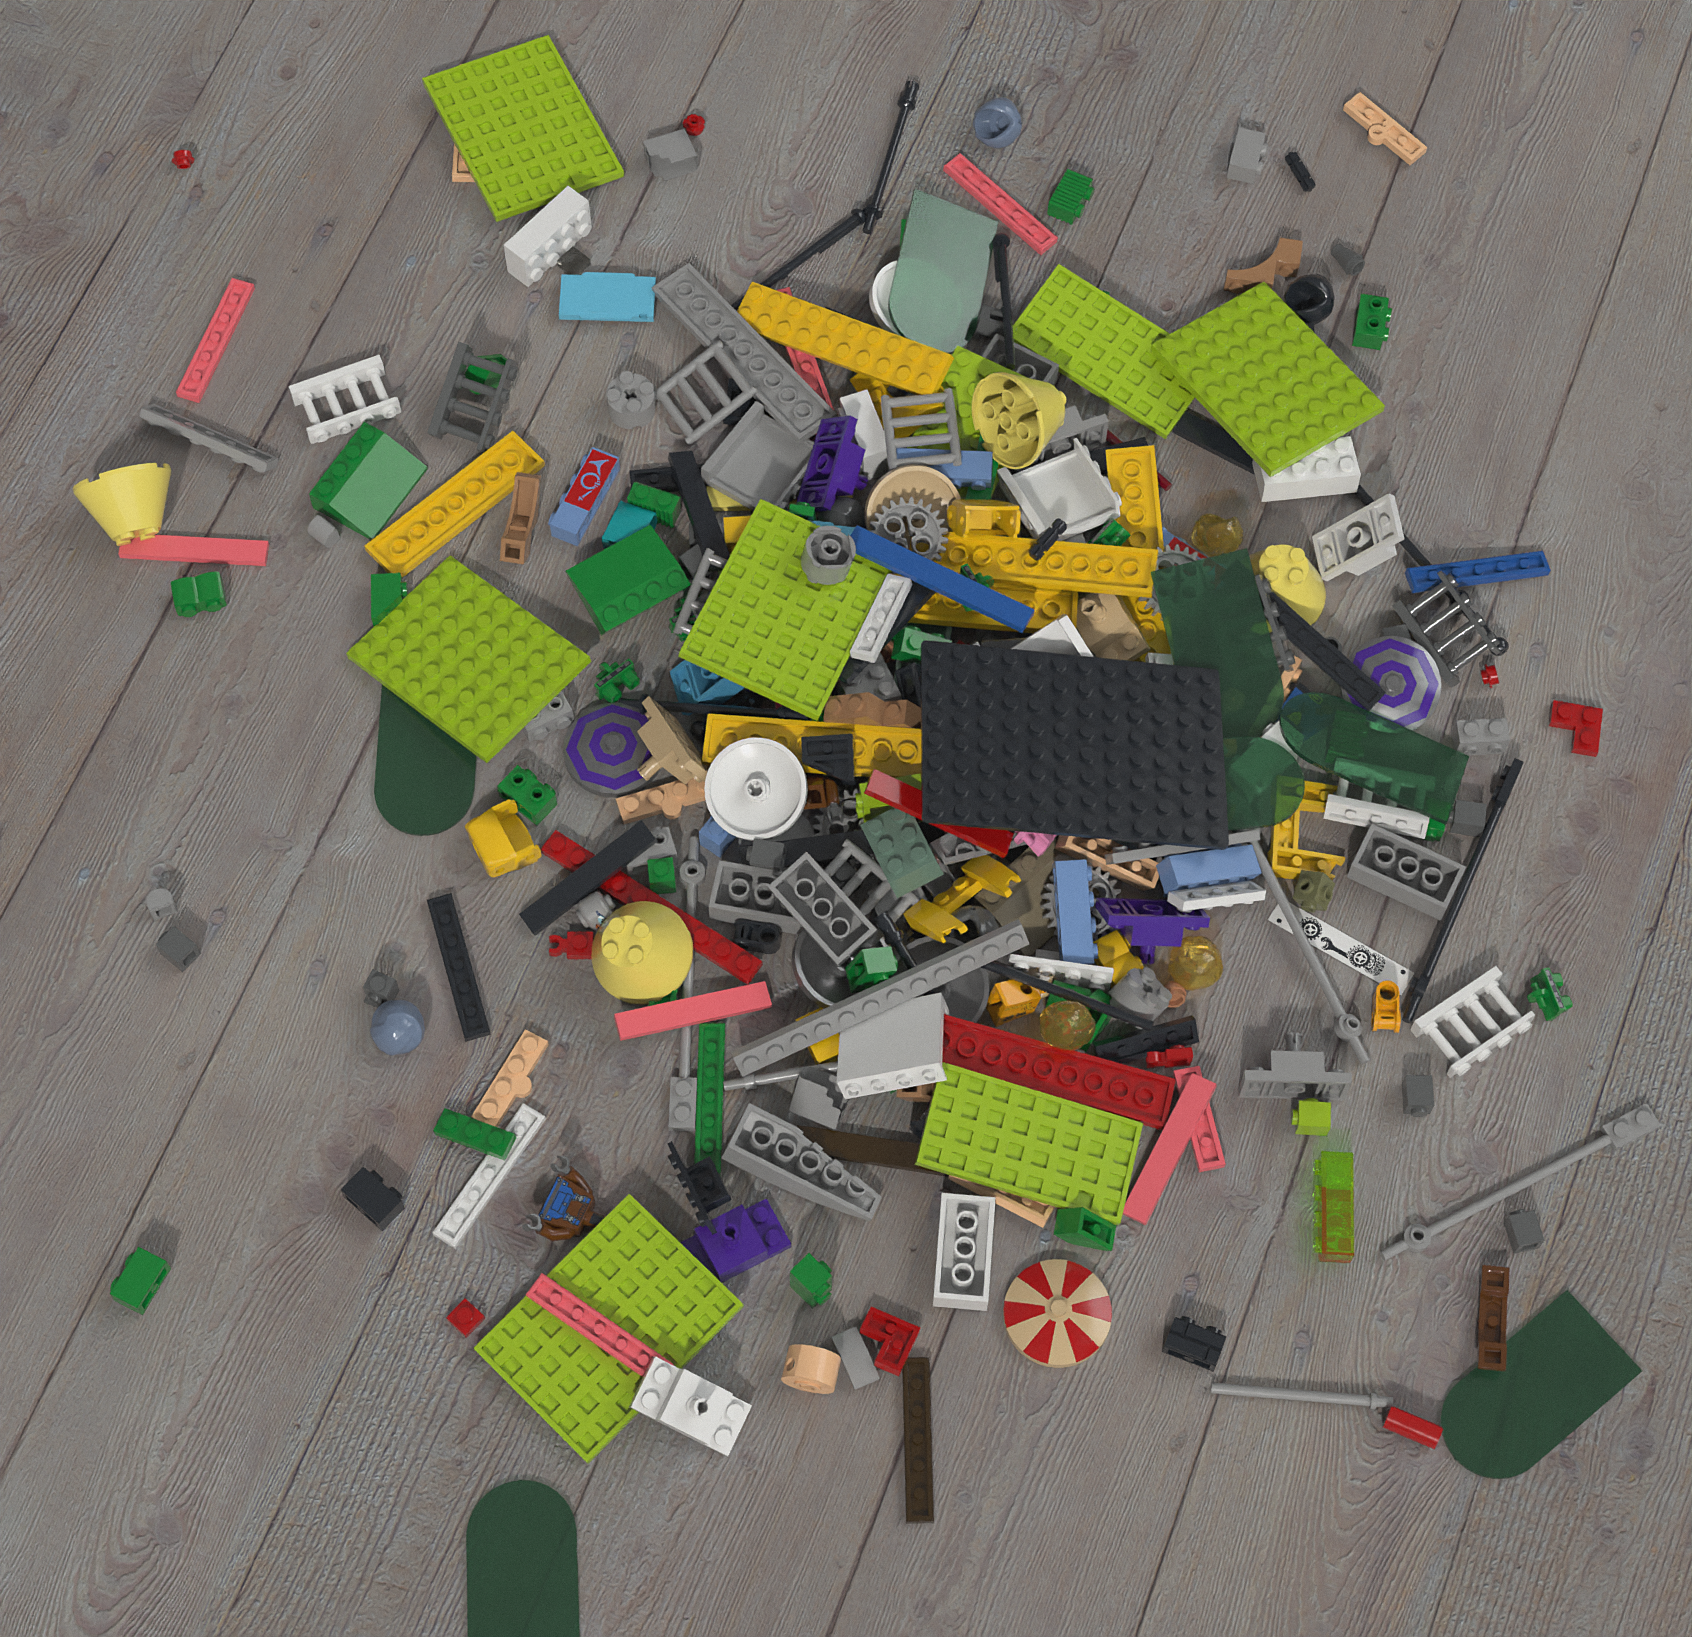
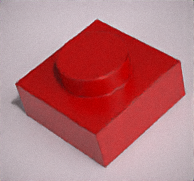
(465, 1318)

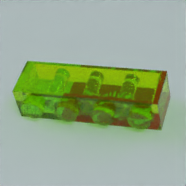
(1335, 1207)

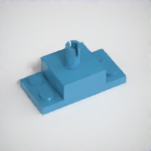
(701, 686)

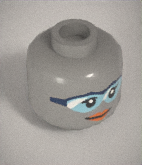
(595, 909)

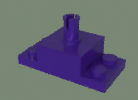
(833, 464)
(1150, 922)
(741, 1240)

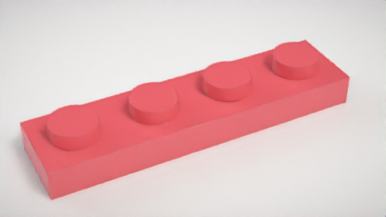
(1205, 1136)

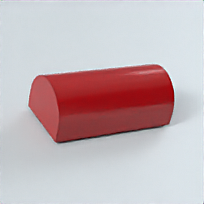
(1412, 1427)

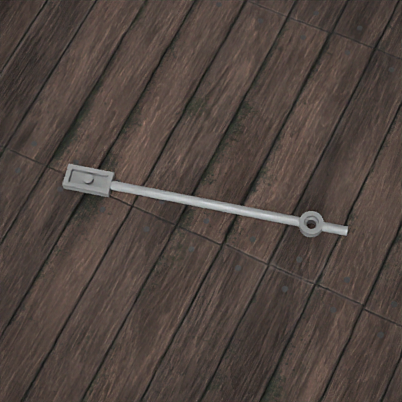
(1347, 1025)
(682, 1088)
(1616, 1133)

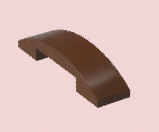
(1492, 1318)

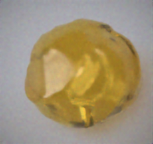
(1216, 535)
(1195, 963)
(1067, 1025)

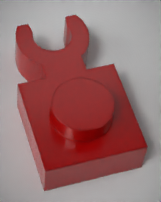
(577, 945)
(1173, 1057)

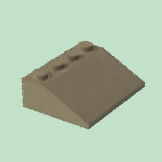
(1025, 897)

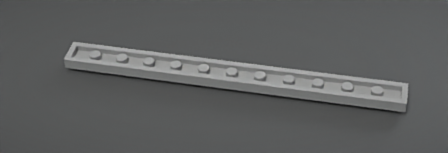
(880, 998)

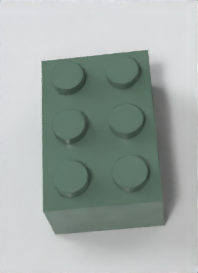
(901, 851)

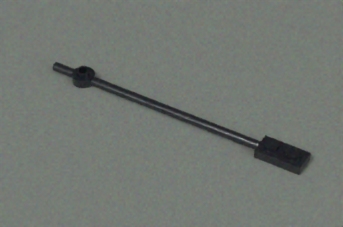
(1500, 797)

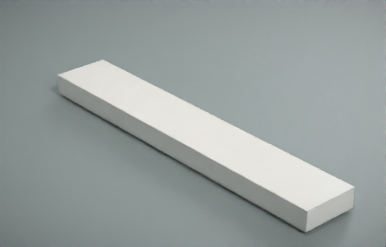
(487, 1179)

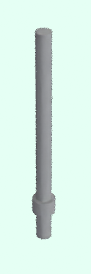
(751, 1080)

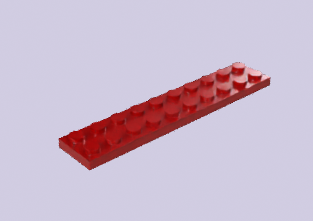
(1059, 1072)

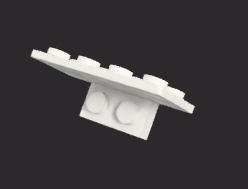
(1049, 968)

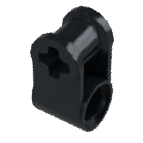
(750, 936)

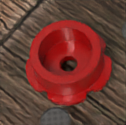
(694, 129)
(183, 159)
(1489, 675)

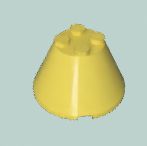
(1016, 417)
(127, 500)
(1292, 579)
(642, 952)

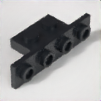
(704, 1184)

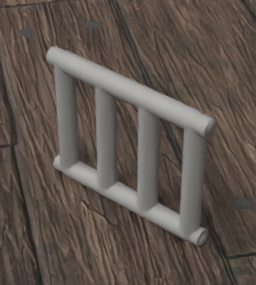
(729, 406)
(951, 437)
(698, 582)
(868, 866)

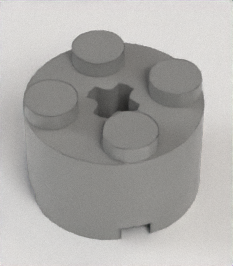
(630, 400)
(827, 555)
(1140, 994)

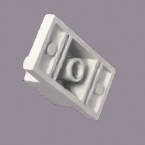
(1359, 539)
(690, 1405)

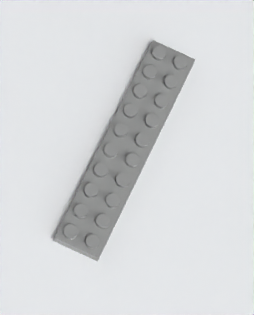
(714, 319)

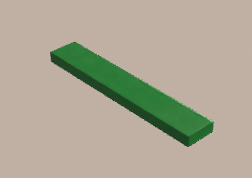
(710, 1093)

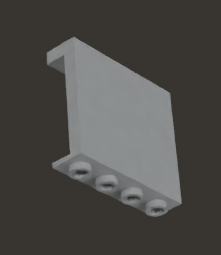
(758, 462)

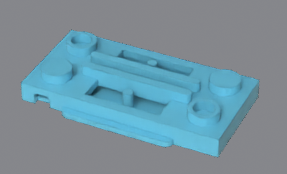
(607, 297)

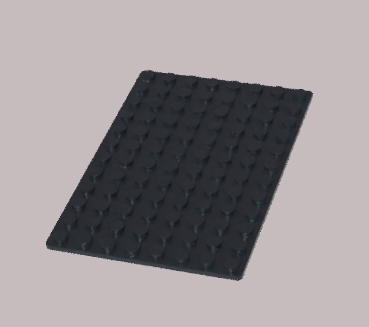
(1072, 746)

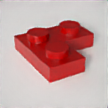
(1584, 722)
(895, 1334)

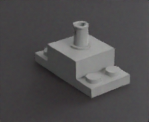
(1089, 432)
(1294, 1076)

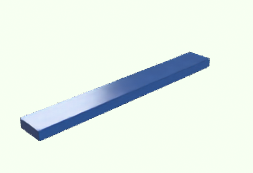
(941, 579)

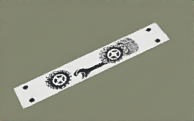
(1345, 948)

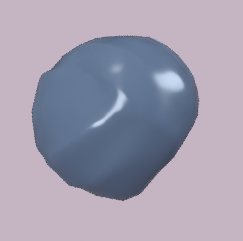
(997, 123)
(397, 1027)

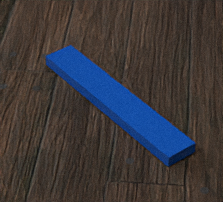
(1480, 571)

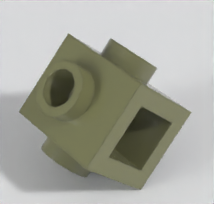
(1313, 891)

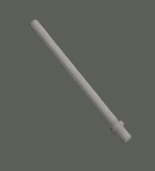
(1303, 1395)

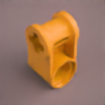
(1386, 1012)

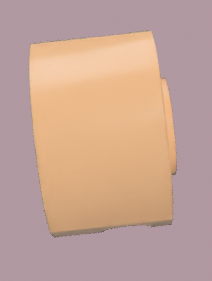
(813, 1369)

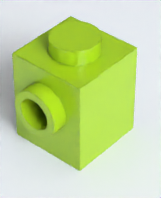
(1312, 1117)

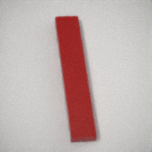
(910, 801)

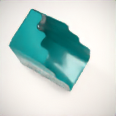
(627, 521)

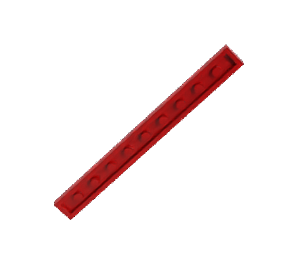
(627, 890)

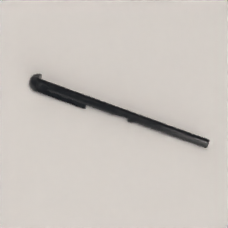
(858, 218)
(1000, 244)
(1067, 994)

